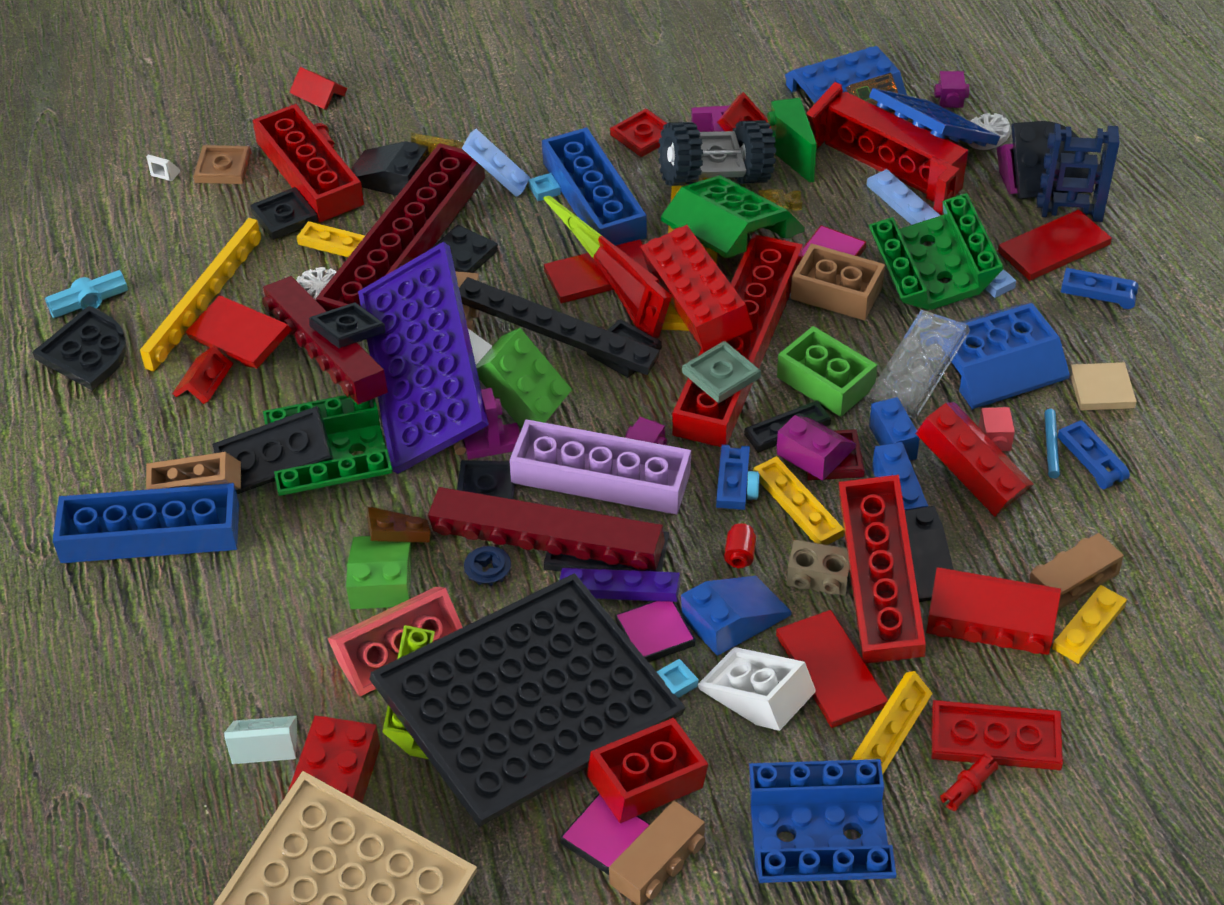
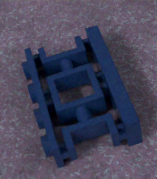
(1098, 174)

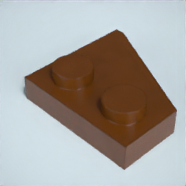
(396, 527)

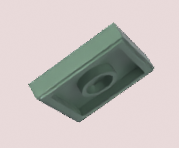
(721, 371)

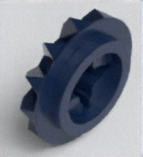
(481, 558)

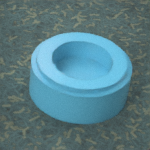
(753, 485)

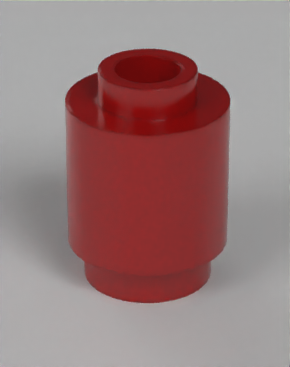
(740, 546)

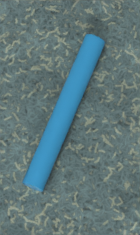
(1052, 443)

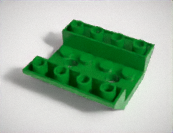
(725, 213)
(958, 253)
(349, 430)

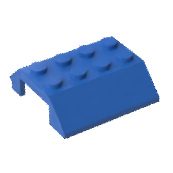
(845, 70)

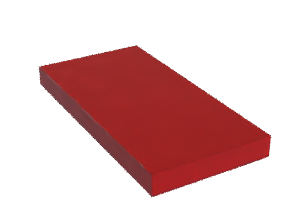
(1054, 244)
(581, 276)
(238, 331)
(838, 673)
(1006, 733)

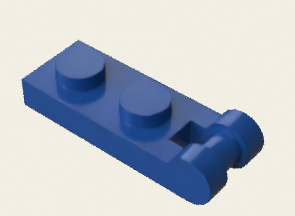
(1100, 287)
(1093, 454)
(733, 477)

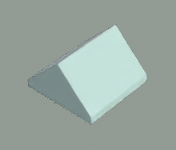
(262, 739)

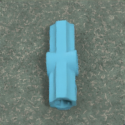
(86, 293)

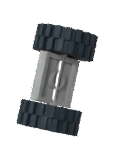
(739, 153)

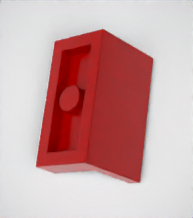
(315, 88)
(941, 183)
(204, 375)

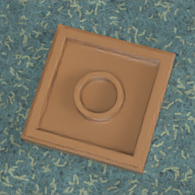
(222, 164)

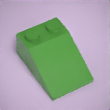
(378, 573)

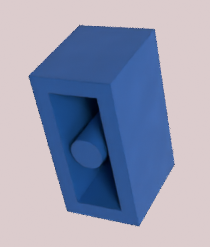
(893, 425)

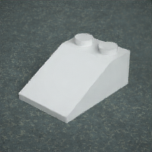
(760, 686)

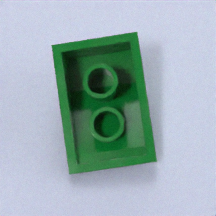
(793, 136)

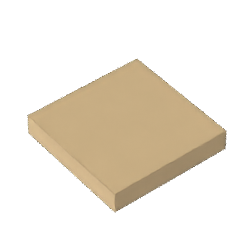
(1102, 386)

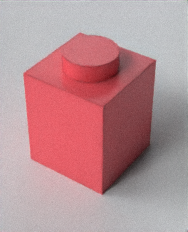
(998, 426)

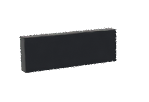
(765, 433)

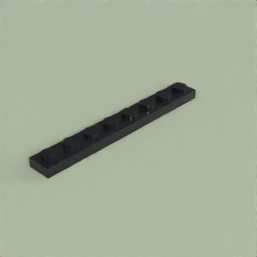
(558, 326)

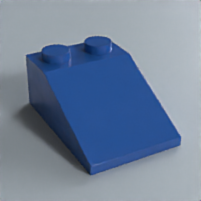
(731, 611)

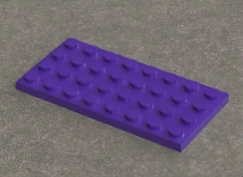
(425, 359)

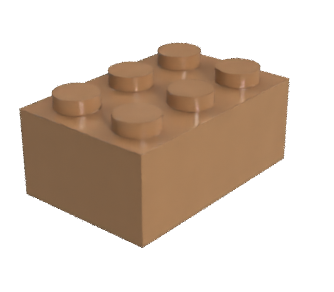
(837, 281)

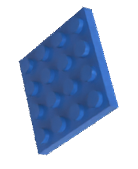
(932, 116)

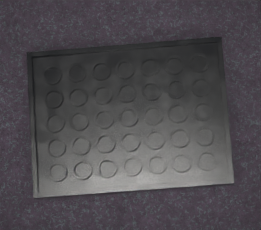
(524, 696)

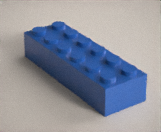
(594, 186)
(146, 523)

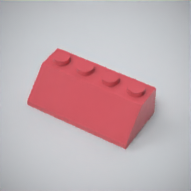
(378, 639)

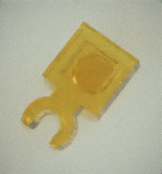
(791, 200)

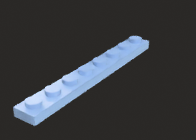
(916, 210)

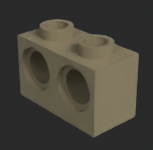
(818, 567)

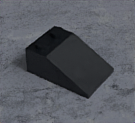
(389, 166)
(927, 547)

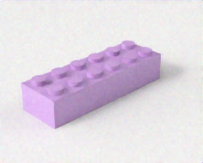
(600, 466)

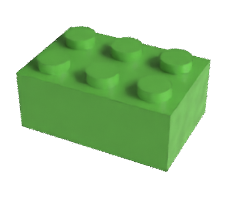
(826, 371)
(522, 378)

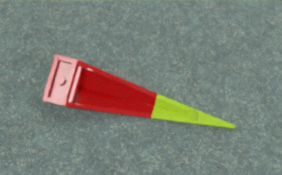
(634, 285)

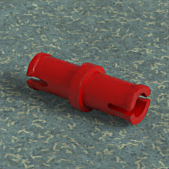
(969, 782)

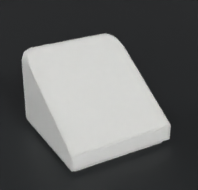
(162, 168)

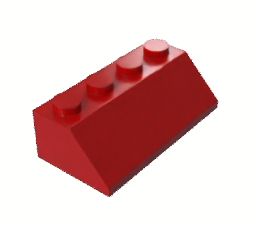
(973, 457)
(993, 611)

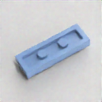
(496, 162)

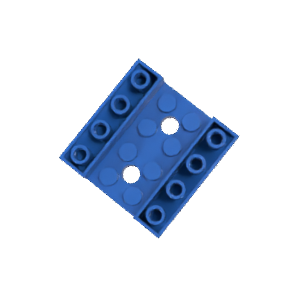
(1008, 360)
(817, 806)

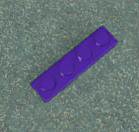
(628, 584)

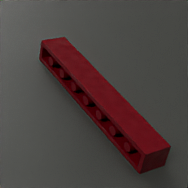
(348, 366)
(547, 528)

